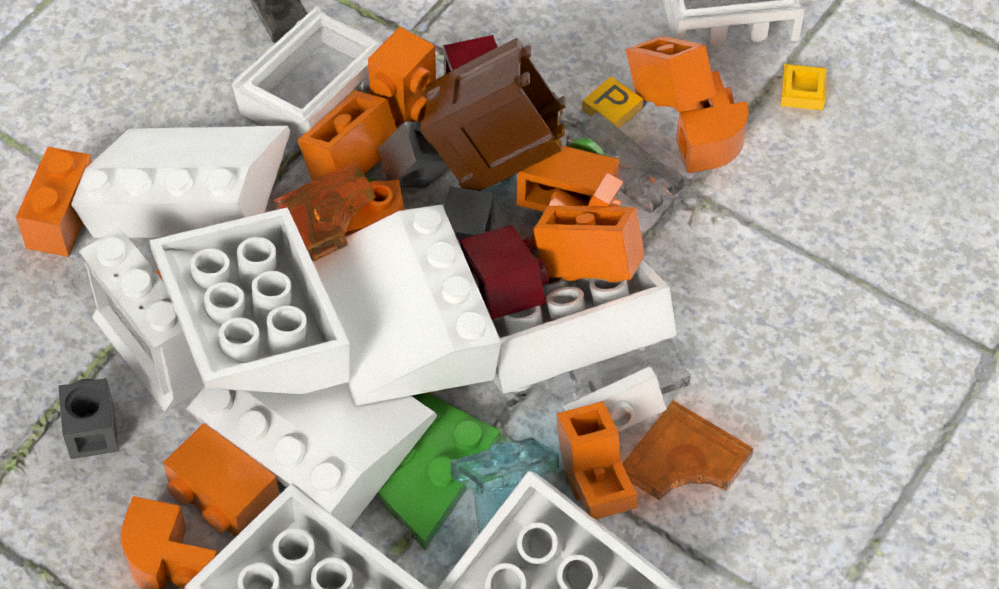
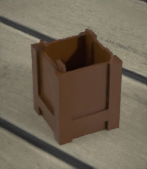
(493, 117)

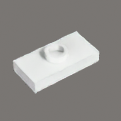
(628, 399)

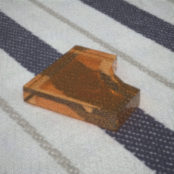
(326, 207)
(684, 451)

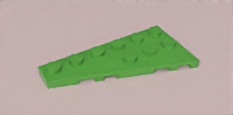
(422, 485)

